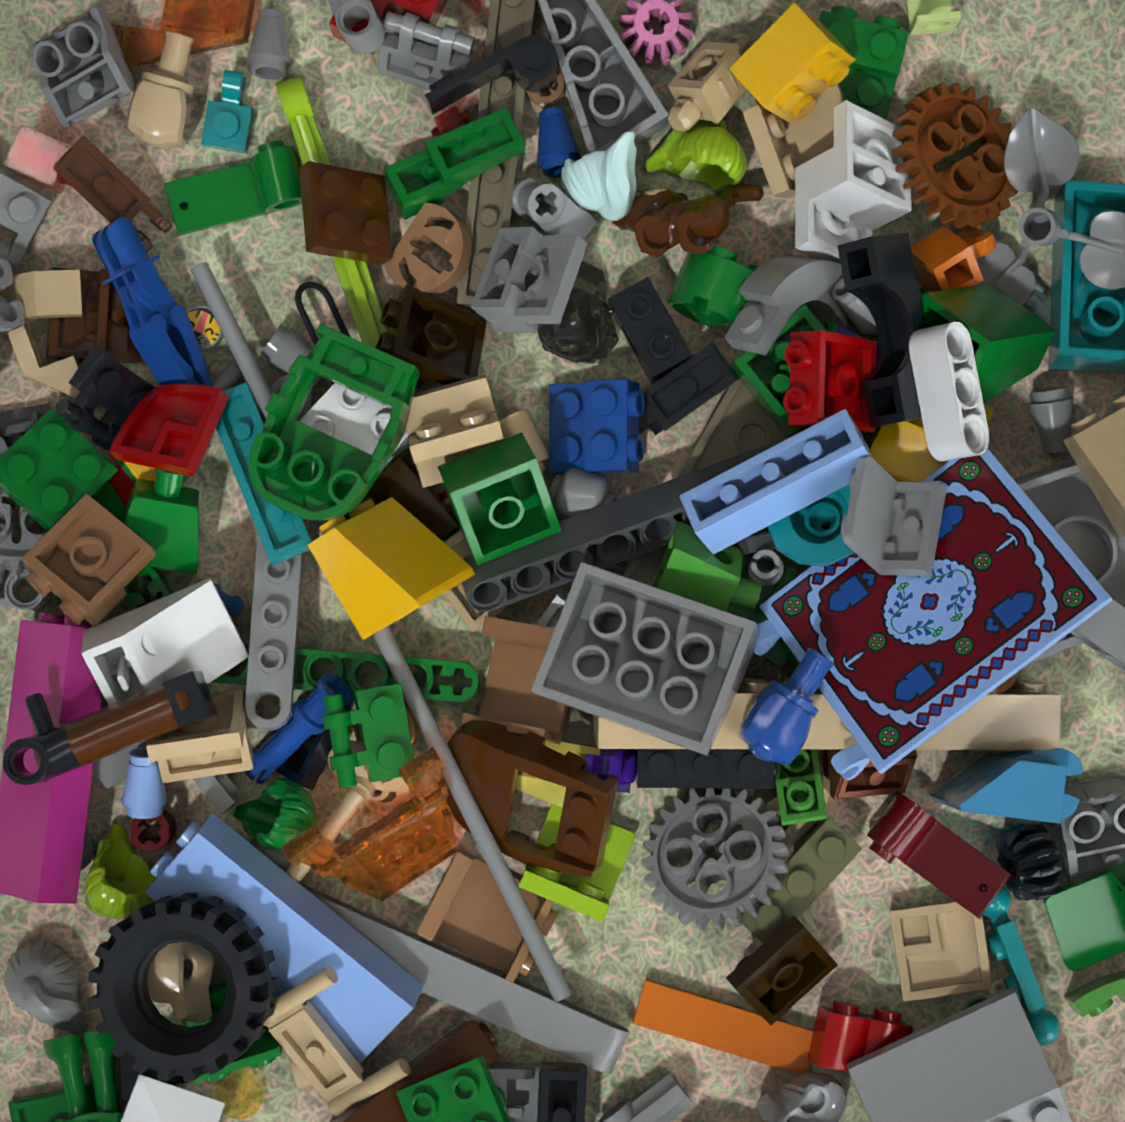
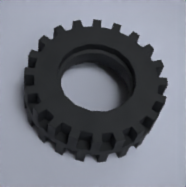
(134, 1017)

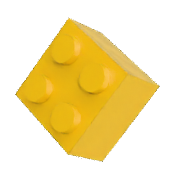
(793, 64)

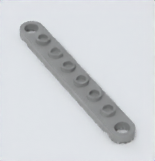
(274, 625)

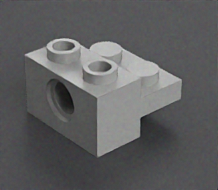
(528, 279)

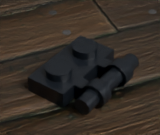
(104, 383)

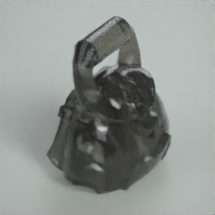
(586, 325)

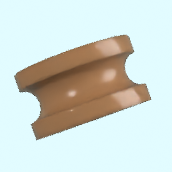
(554, 97)

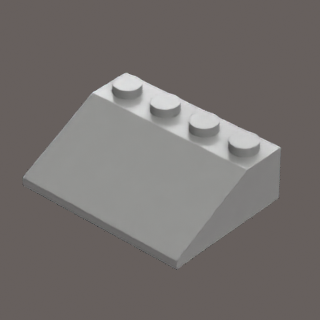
(646, 658)
(963, 1070)

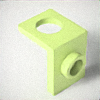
(931, 16)

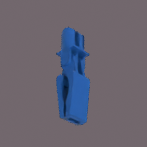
(155, 320)

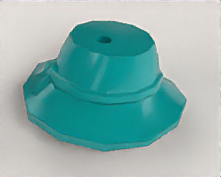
(803, 536)

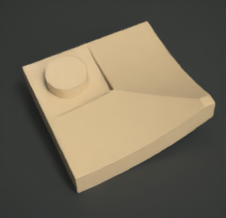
(939, 951)

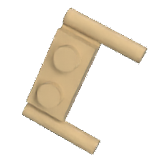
(320, 1051)

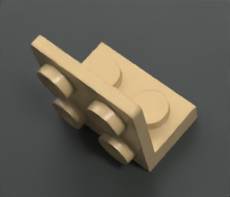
(788, 145)

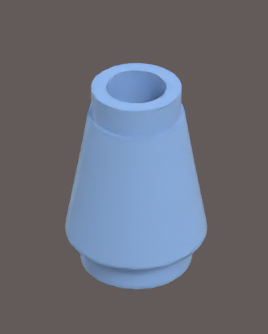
(143, 789)

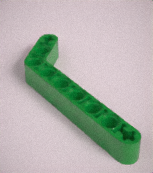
(346, 663)

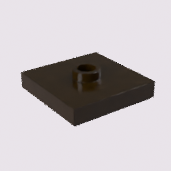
(404, 485)

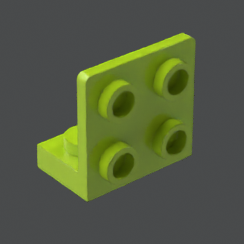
(577, 891)

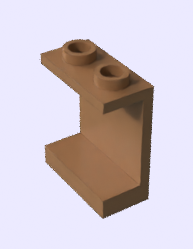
(509, 681)
(477, 921)

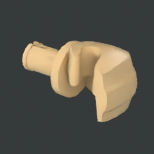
(159, 98)

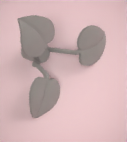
(1041, 156)

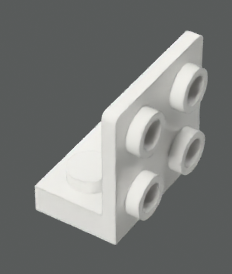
(352, 420)

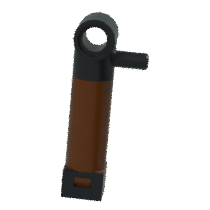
(109, 729)

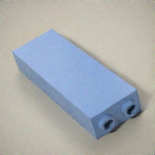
(299, 928)

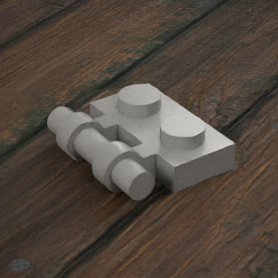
(418, 62)

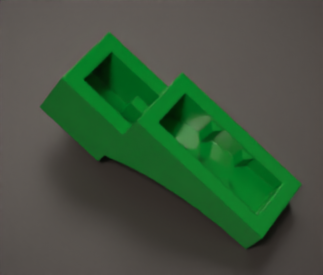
(452, 161)

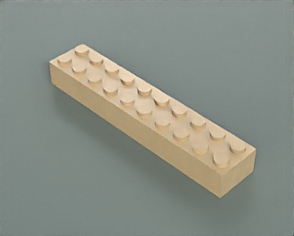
(1015, 719)

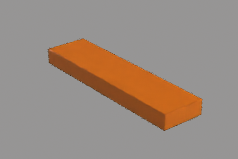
(723, 1027)

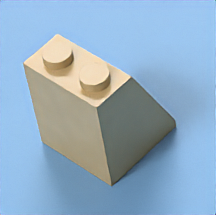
(1100, 455)

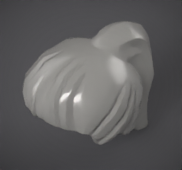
(46, 986)
(805, 1099)

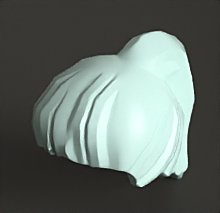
(604, 179)

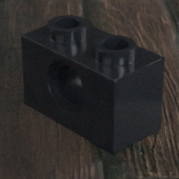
(649, 329)

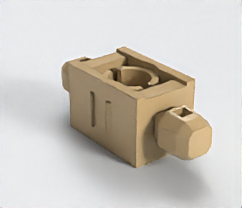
(706, 85)

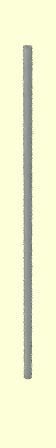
(403, 675)

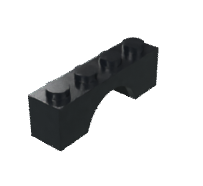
(884, 279)

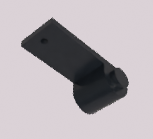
(529, 61)

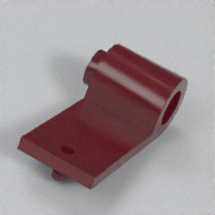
(937, 855)

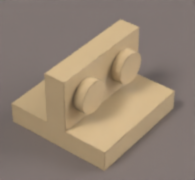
(450, 424)
(207, 747)

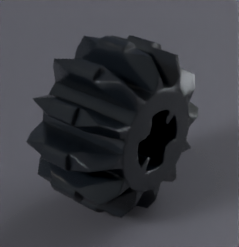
(1032, 860)

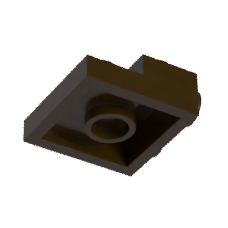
(432, 336)
(781, 970)

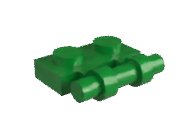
(382, 729)

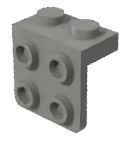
(891, 521)

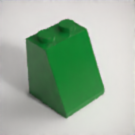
(1004, 334)

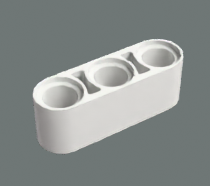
(949, 391)

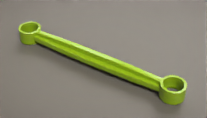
(352, 274)

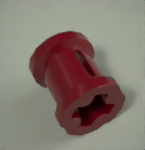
(166, 832)

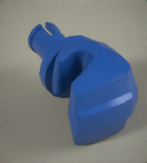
(784, 711)

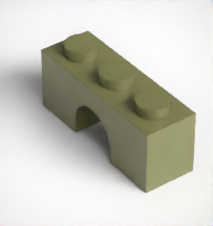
(812, 867)

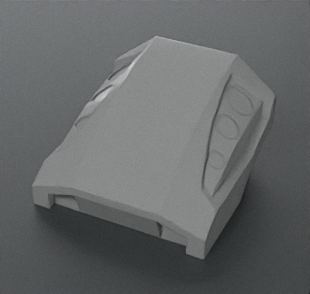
(82, 68)
(1100, 838)

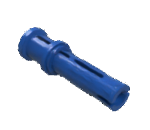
(302, 724)

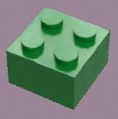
(499, 498)

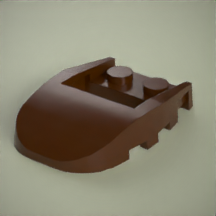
(490, 767)

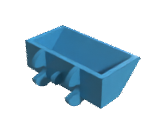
(1015, 785)

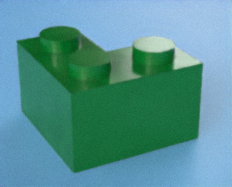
(769, 375)

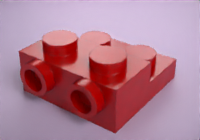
(828, 377)

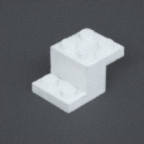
(850, 186)

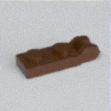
(106, 186)

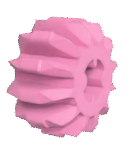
(673, 31)

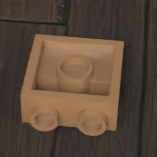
(87, 561)

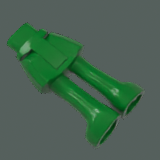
(68, 1055)

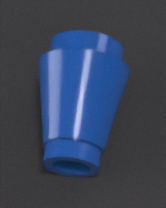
(555, 142)

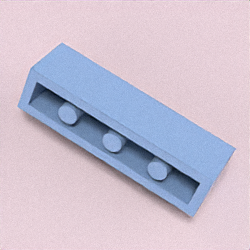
(775, 482)

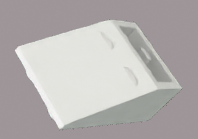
(163, 642)

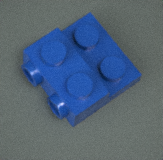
(596, 426)

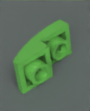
(801, 789)
(1096, 995)

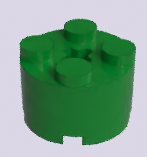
(709, 287)

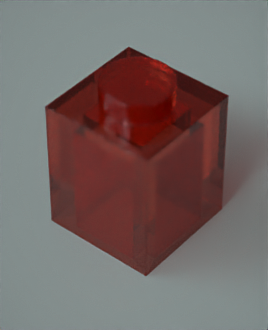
(34, 156)

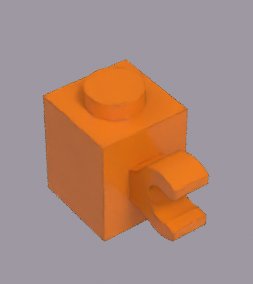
(950, 261)

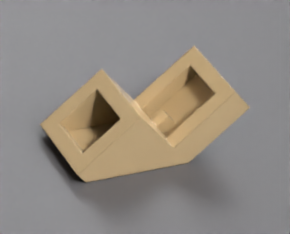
(46, 294)
(33, 365)

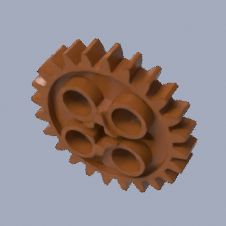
(935, 127)

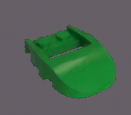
(311, 470)

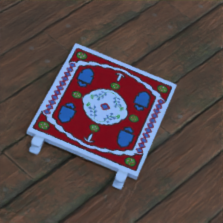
(935, 645)

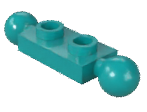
(1007, 946)

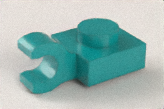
(228, 122)

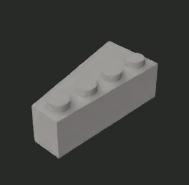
(600, 75)

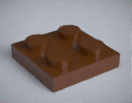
(345, 213)

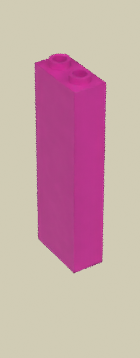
(46, 820)

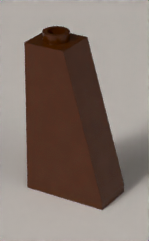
(455, 1048)

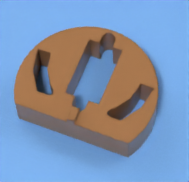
(408, 251)

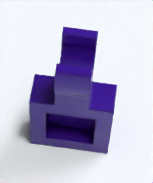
(614, 762)

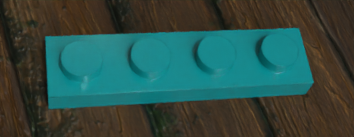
(280, 531)

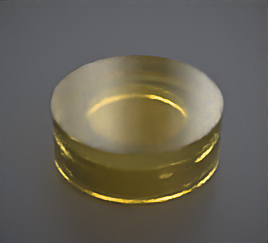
(241, 1094)

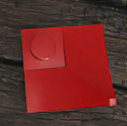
(170, 428)

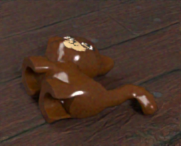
(669, 218)

